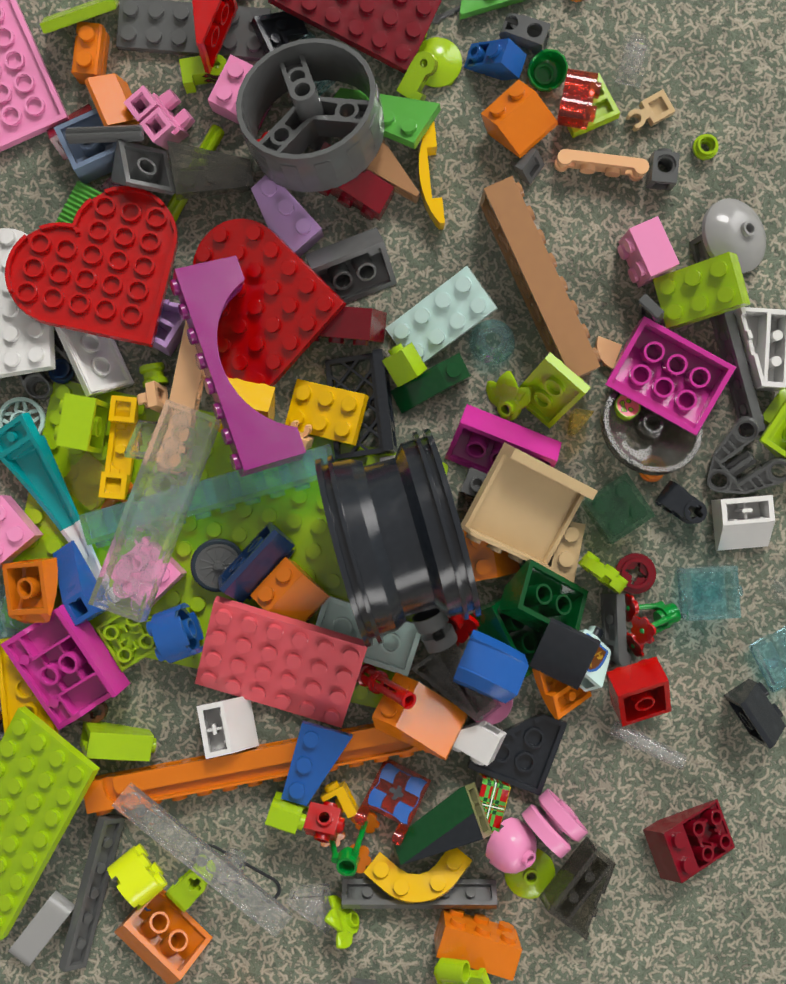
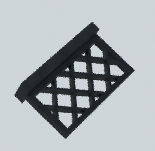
(382, 400)

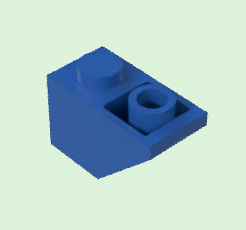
(496, 59)

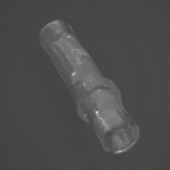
(638, 740)

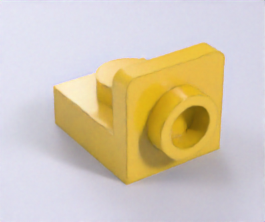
(344, 797)

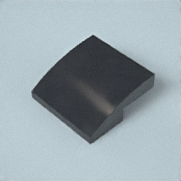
(565, 653)

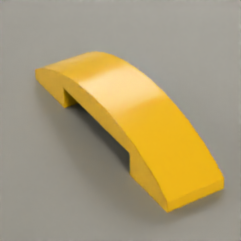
(433, 206)
(118, 468)

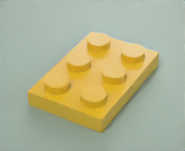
(329, 410)

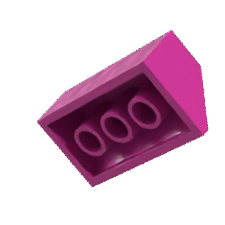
(483, 435)

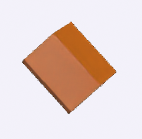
(108, 96)

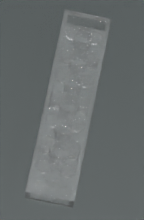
(155, 512)

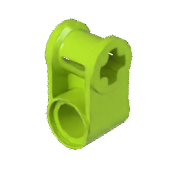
(186, 890)

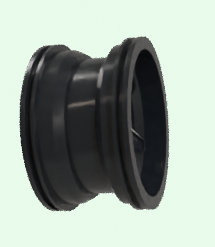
(397, 537)

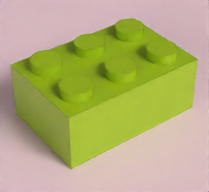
(701, 290)

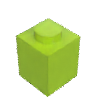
(404, 363)

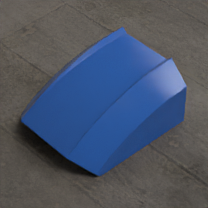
(491, 668)

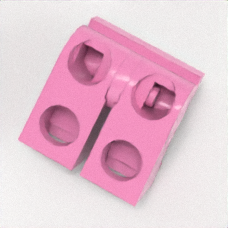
(157, 117)

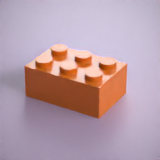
(478, 941)

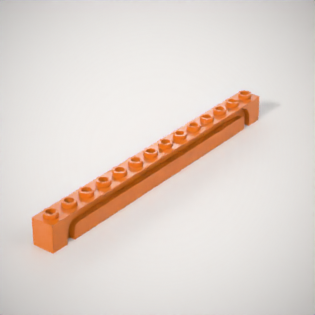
(226, 772)

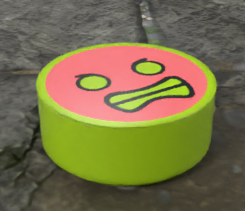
(626, 408)

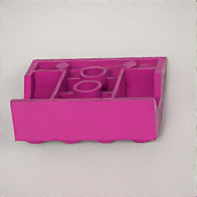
(65, 666)

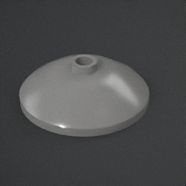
(735, 229)

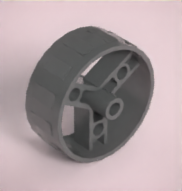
(312, 117)

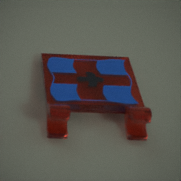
(395, 795)

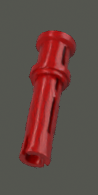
(402, 696)

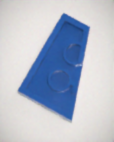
(312, 760)

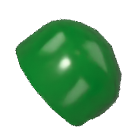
(545, 66)

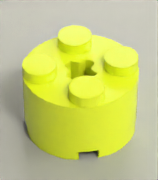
(137, 877)

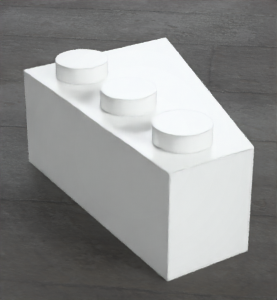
(764, 345)

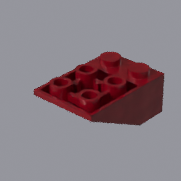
(688, 841)

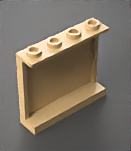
(524, 507)

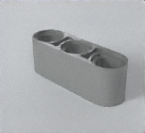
(41, 928)

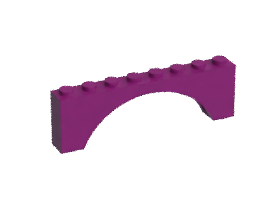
(253, 438)

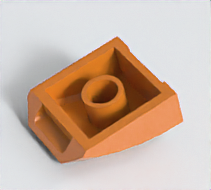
(31, 589)

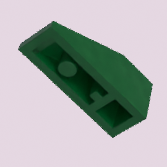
(431, 383)

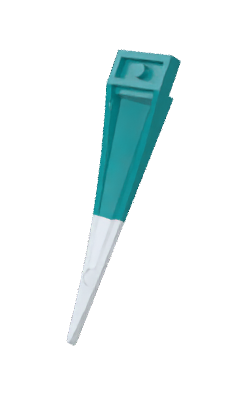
(33, 464)

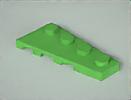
(404, 118)

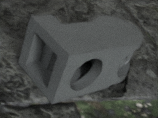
(526, 32)

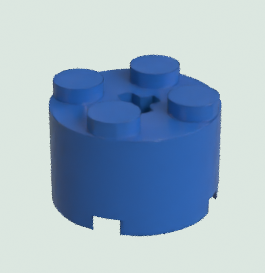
(175, 633)

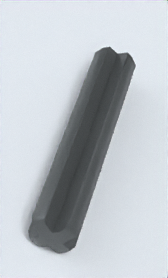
(104, 134)

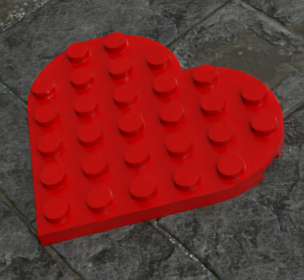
(100, 271)
(276, 310)

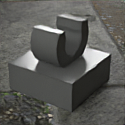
(528, 165)

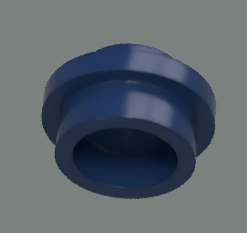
(63, 373)

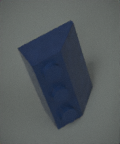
(255, 563)

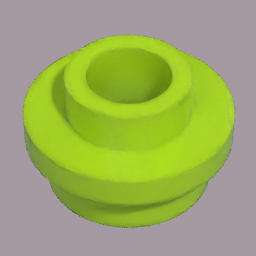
(710, 141)

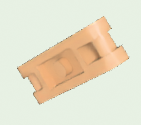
(609, 164)

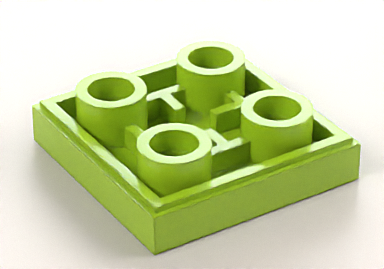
(126, 640)

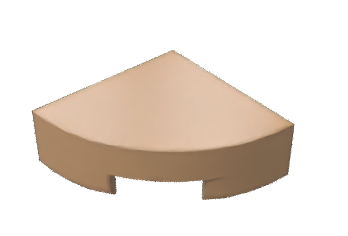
(608, 351)

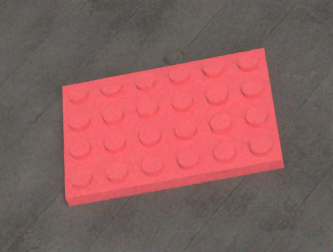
(280, 661)

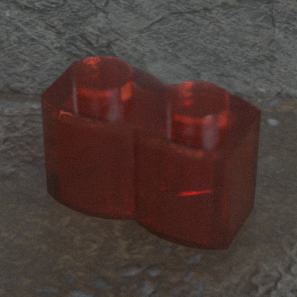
(577, 99)

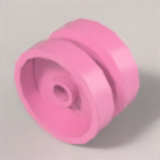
(550, 826)

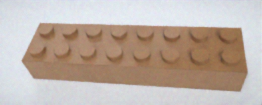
(537, 277)

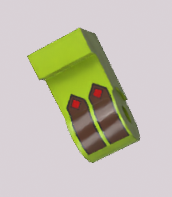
(194, 73)
(417, 74)

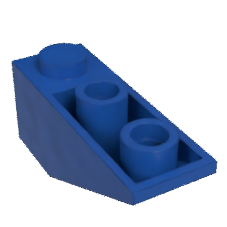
(76, 584)

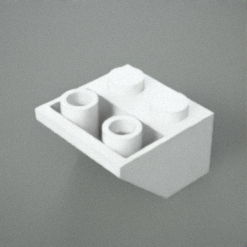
(743, 522)
(227, 726)

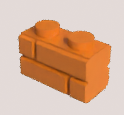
(90, 51)

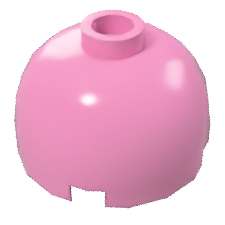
(512, 847)

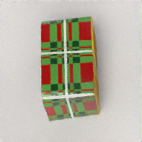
(494, 800)

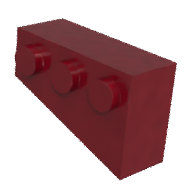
(364, 192)
(356, 324)

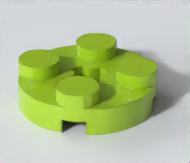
(604, 573)

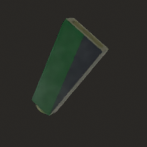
(449, 825)

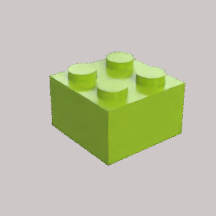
(82, 423)

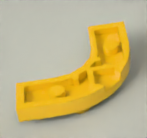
(418, 887)

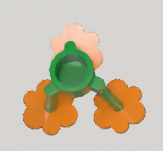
(355, 857)

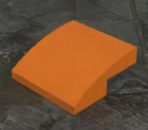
(558, 696)

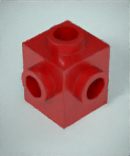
(324, 821)

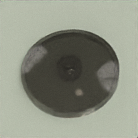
(647, 441)

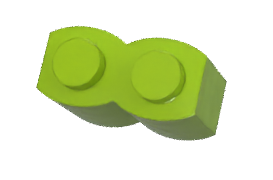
(286, 814)

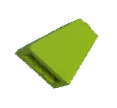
(116, 742)

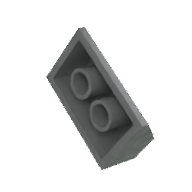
(354, 265)

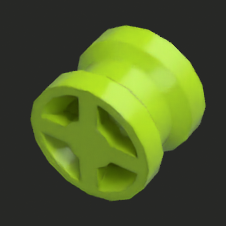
(153, 372)

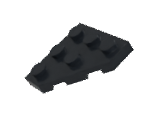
(526, 753)

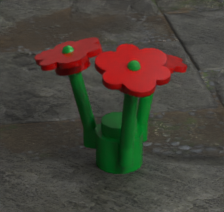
(644, 630)

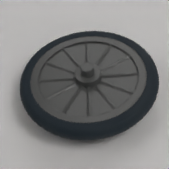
(211, 560)

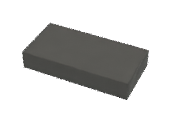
(650, 309)

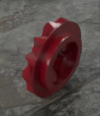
(646, 568)

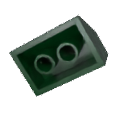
(541, 594)
(508, 631)

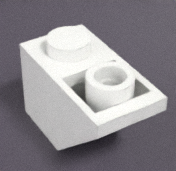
(480, 742)

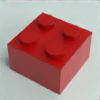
(639, 691)

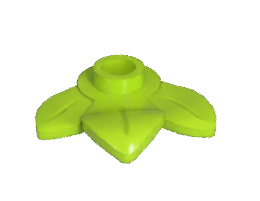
(507, 393)
(343, 921)

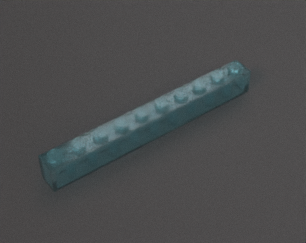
(219, 493)

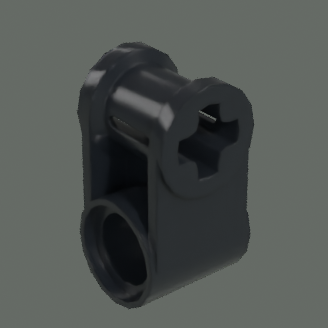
(678, 501)

